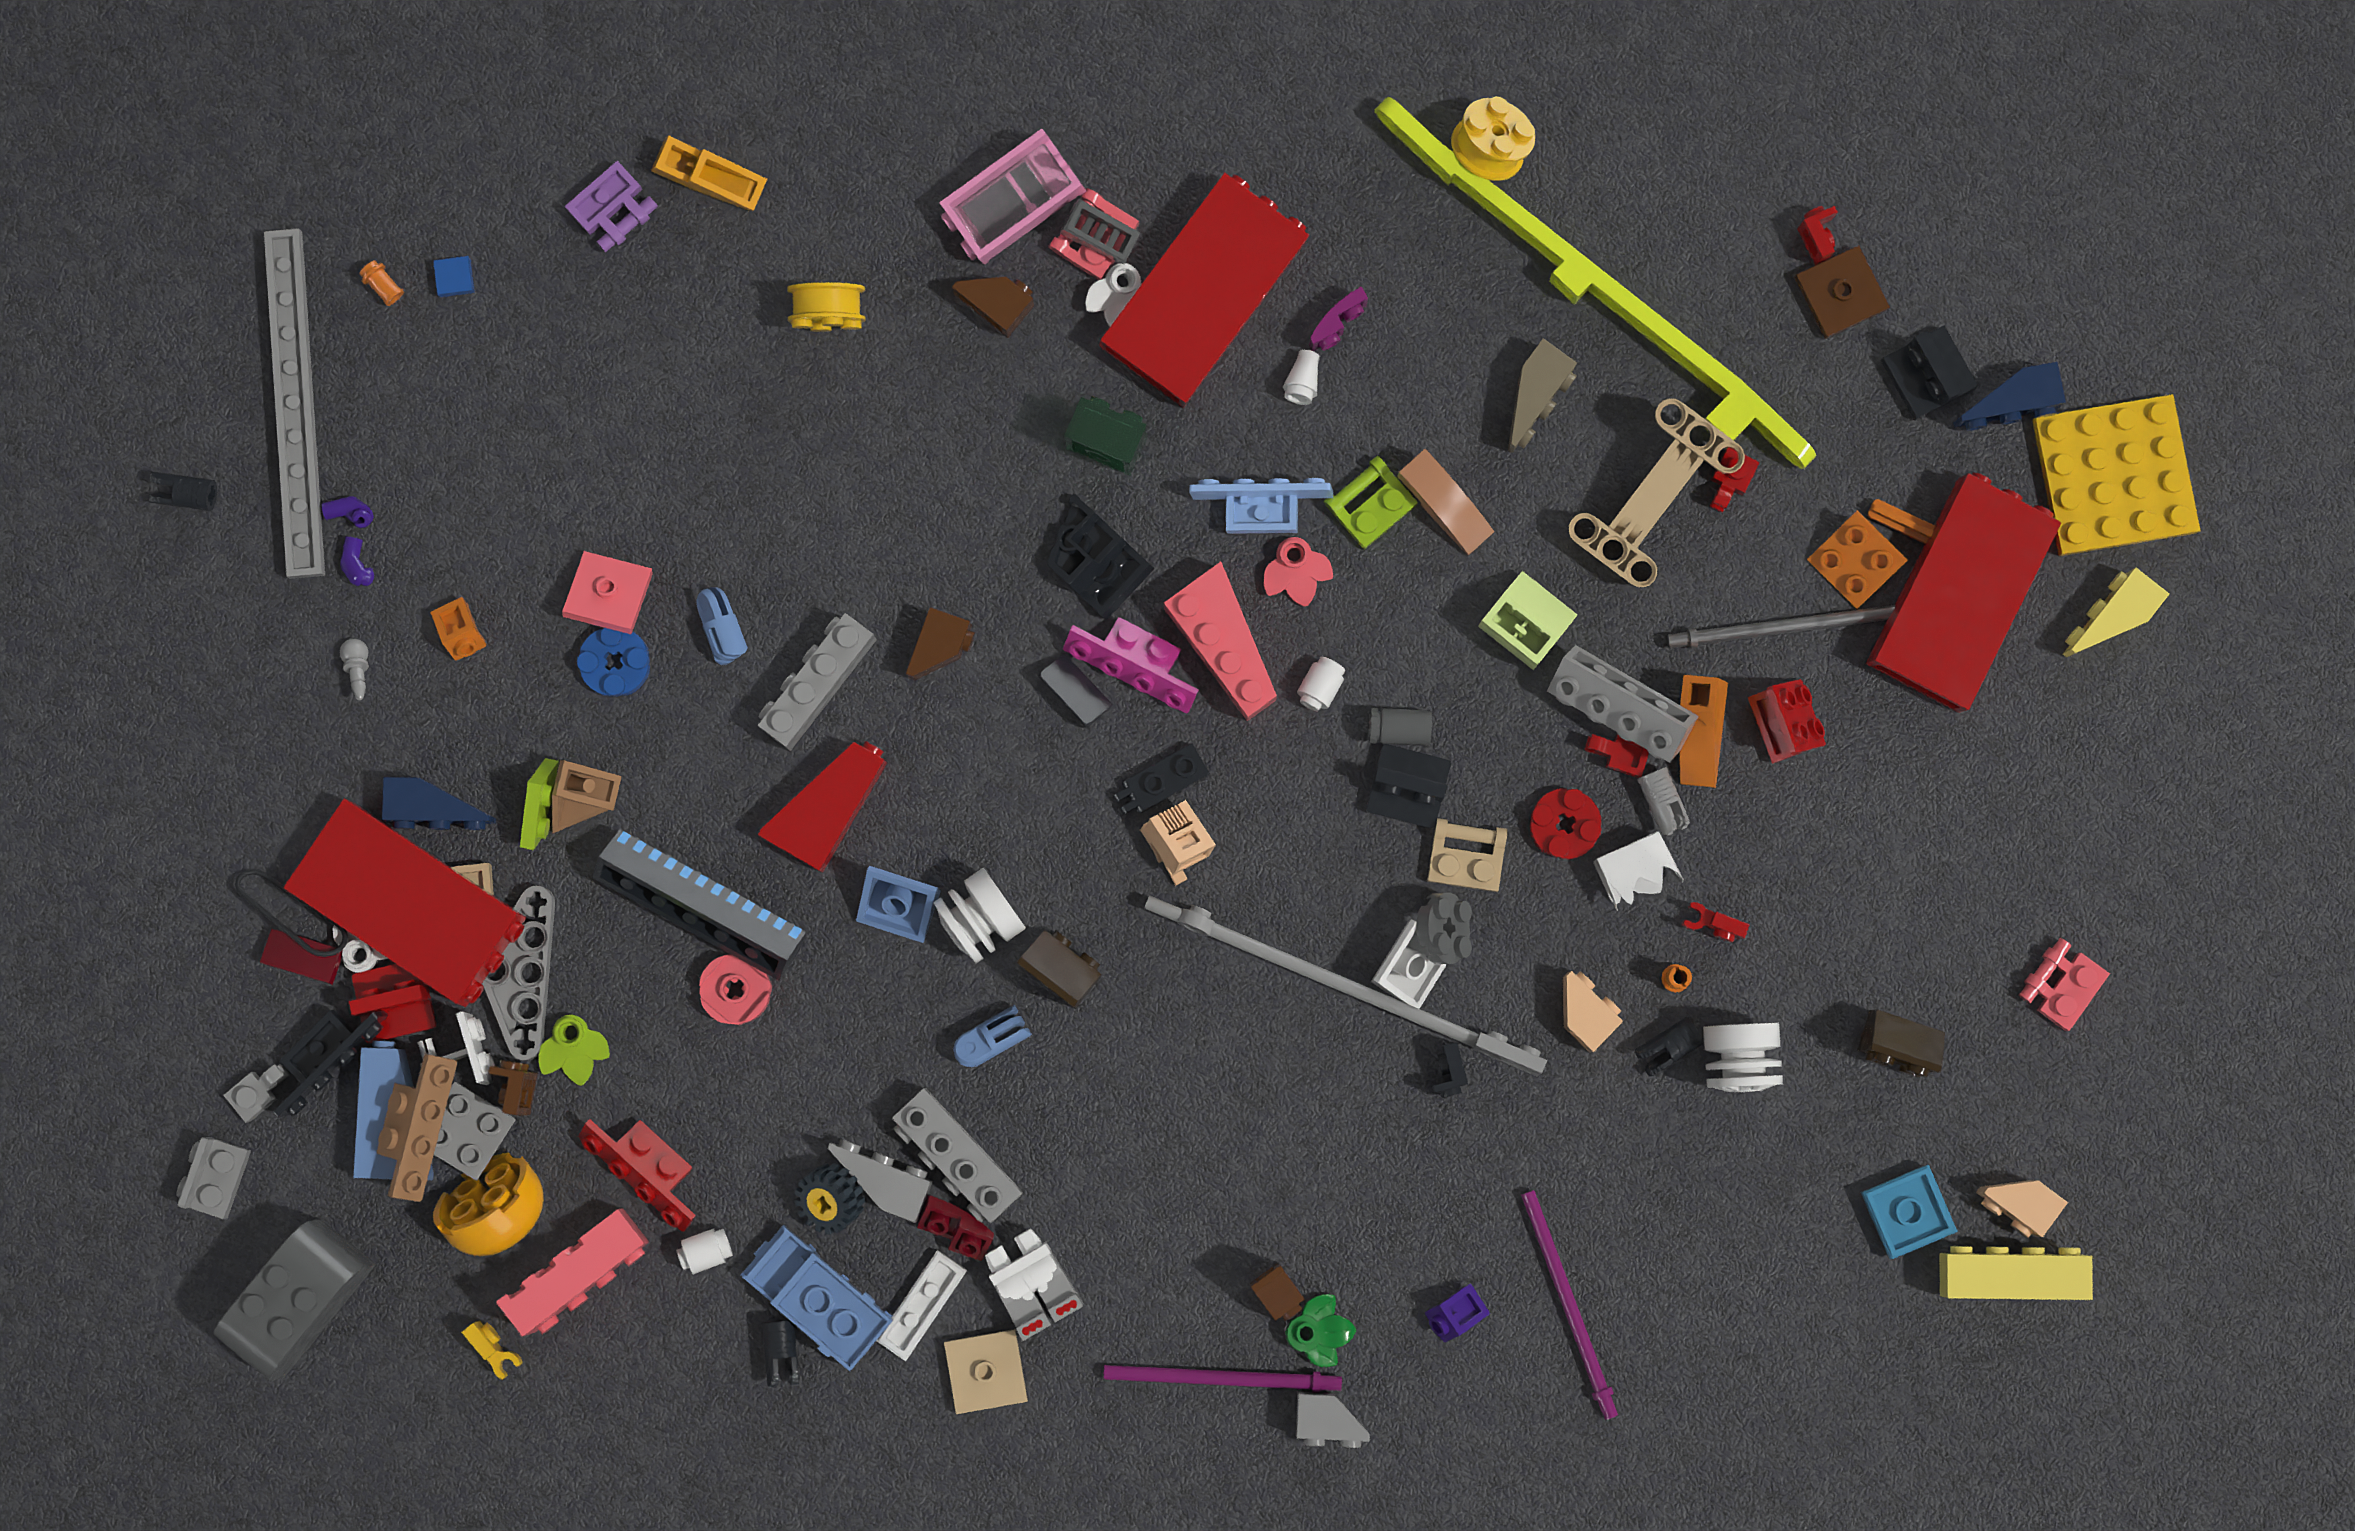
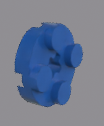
(615, 682)

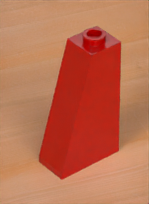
(824, 810)

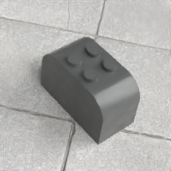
(293, 1299)

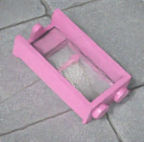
(1011, 197)

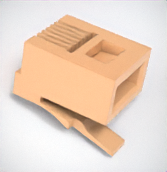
(1178, 839)

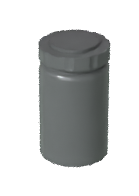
(1400, 726)

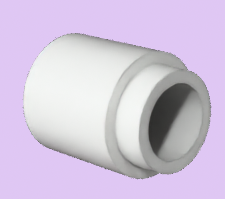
(1321, 684)
(704, 1250)

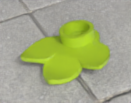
(574, 1055)

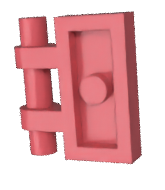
(2071, 992)

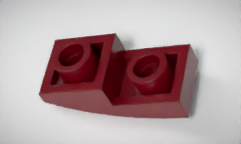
(288, 955)
(965, 1232)

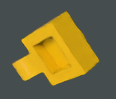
(485, 1341)

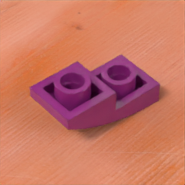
(1330, 327)

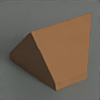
(581, 794)

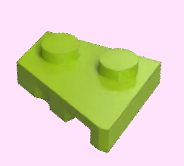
(537, 804)

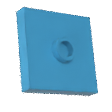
(1909, 1212)

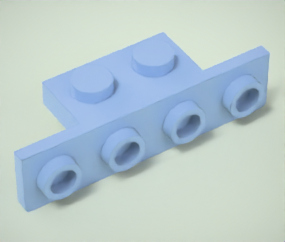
(1261, 506)

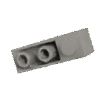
(890, 1187)

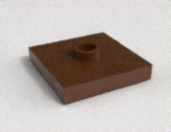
(1842, 292)

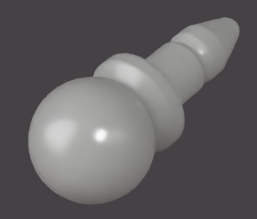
(354, 655)

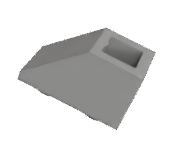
(1327, 1418)

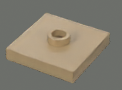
(986, 1371)

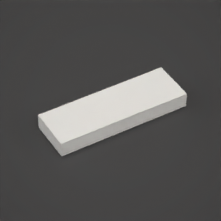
(922, 1305)

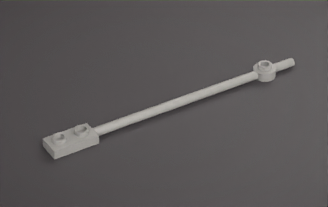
(1489, 1044)

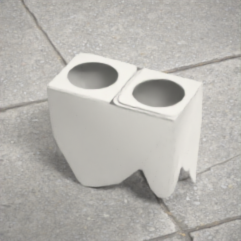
(1635, 868)

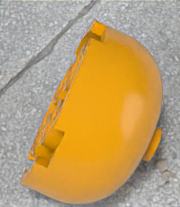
(494, 1219)

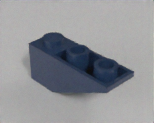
(2029, 391)
(418, 801)

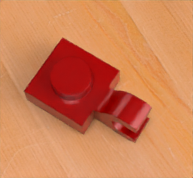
(1732, 482)
(1623, 754)
(1724, 927)

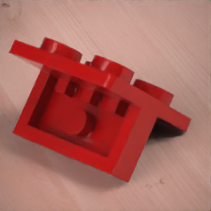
(1787, 720)
(399, 995)

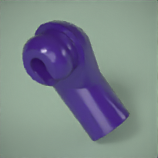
(349, 507)
(352, 566)

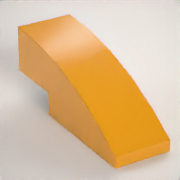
(708, 174)

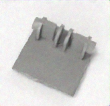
(470, 1131)

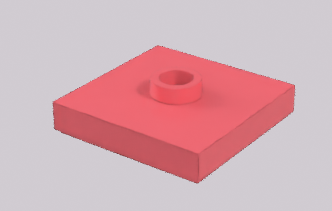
(607, 592)

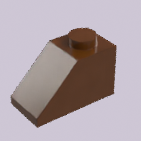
(997, 301)
(939, 643)
(1277, 1293)

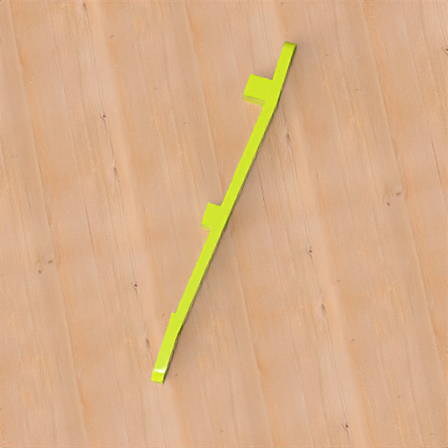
(1579, 274)

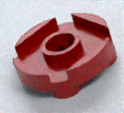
(1571, 804)

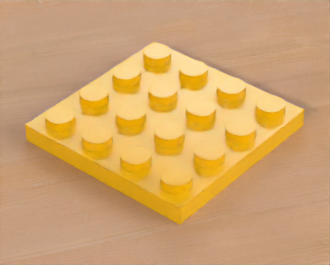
(2116, 475)

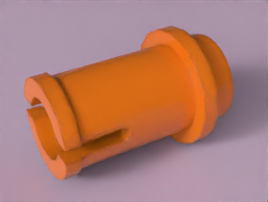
(381, 282)
(1668, 980)

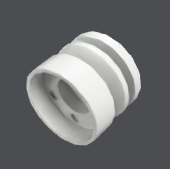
(978, 916)
(1743, 1056)

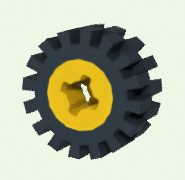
(829, 1198)

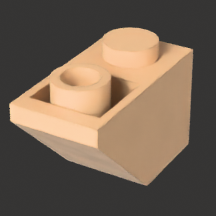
(1585, 1014)
(2026, 1202)

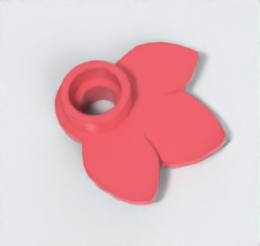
(1297, 577)

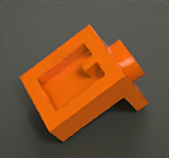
(457, 629)

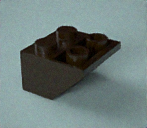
(1900, 1041)

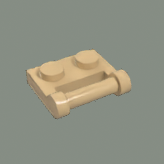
(1466, 867)

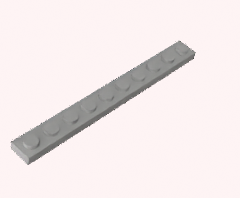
(294, 403)

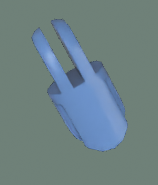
(720, 625)
(990, 1038)

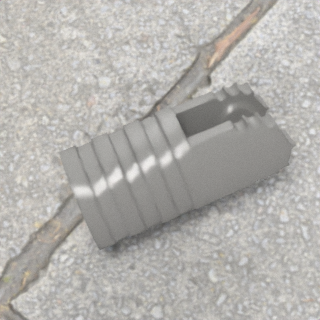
(1664, 801)

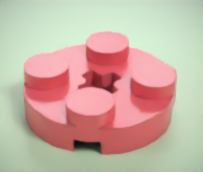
(714, 991)

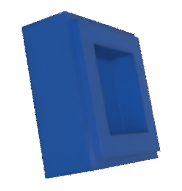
(454, 276)

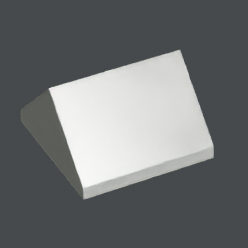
(1407, 970)

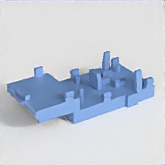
(816, 1298)

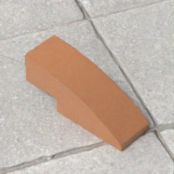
(1445, 502)

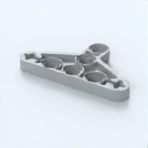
(512, 989)

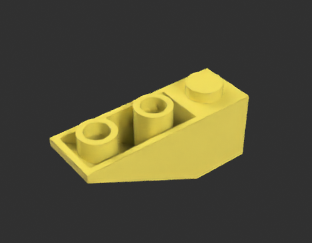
(2128, 606)

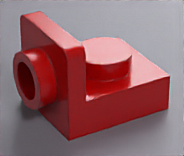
(1817, 239)

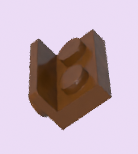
(519, 1091)

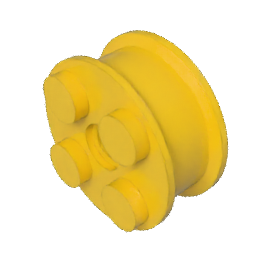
(1493, 139)
(826, 305)

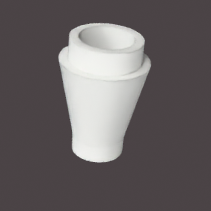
(1302, 380)

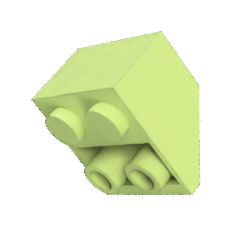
(1527, 620)

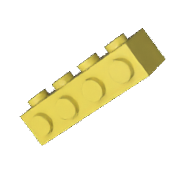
(2016, 1275)

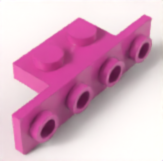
(1135, 659)

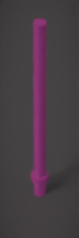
(1231, 1378)
(1601, 1390)

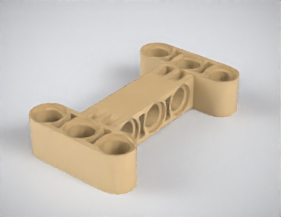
(1657, 492)

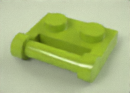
(1376, 513)

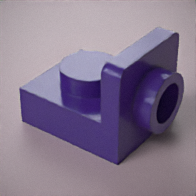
(1457, 1313)

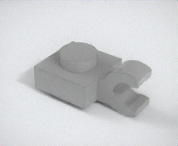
(254, 1093)

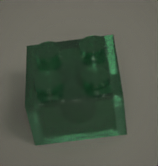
(1106, 435)

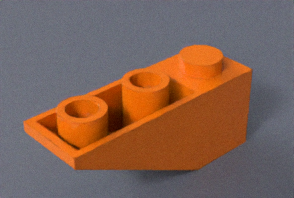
(1702, 747)

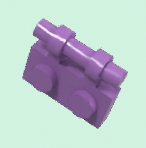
(604, 198)

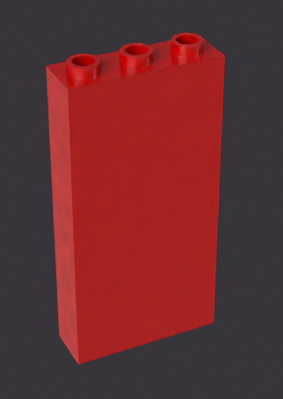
(1204, 289)
(1964, 592)
(406, 903)

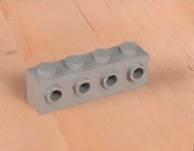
(817, 681)
(1622, 704)
(957, 1155)

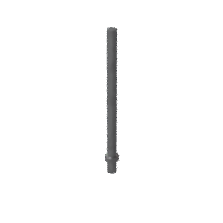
(1694, 638)

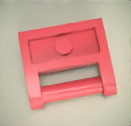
(1086, 258)

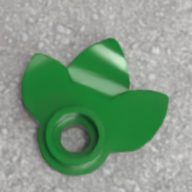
(1325, 1330)

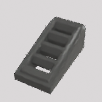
(1093, 214)

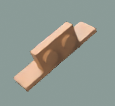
(414, 1126)

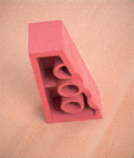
(1220, 636)
(574, 1273)

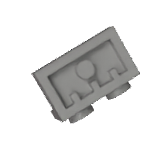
(213, 1177)

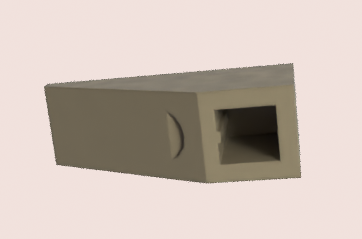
(1538, 383)

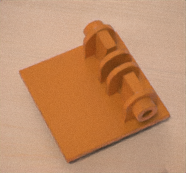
(1857, 559)

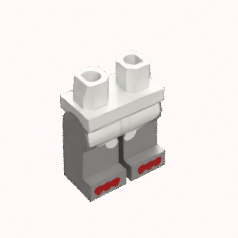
(1032, 1272)

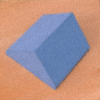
(897, 904)

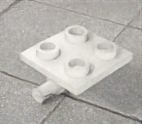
(473, 1034)

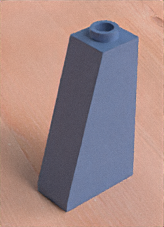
(379, 1071)

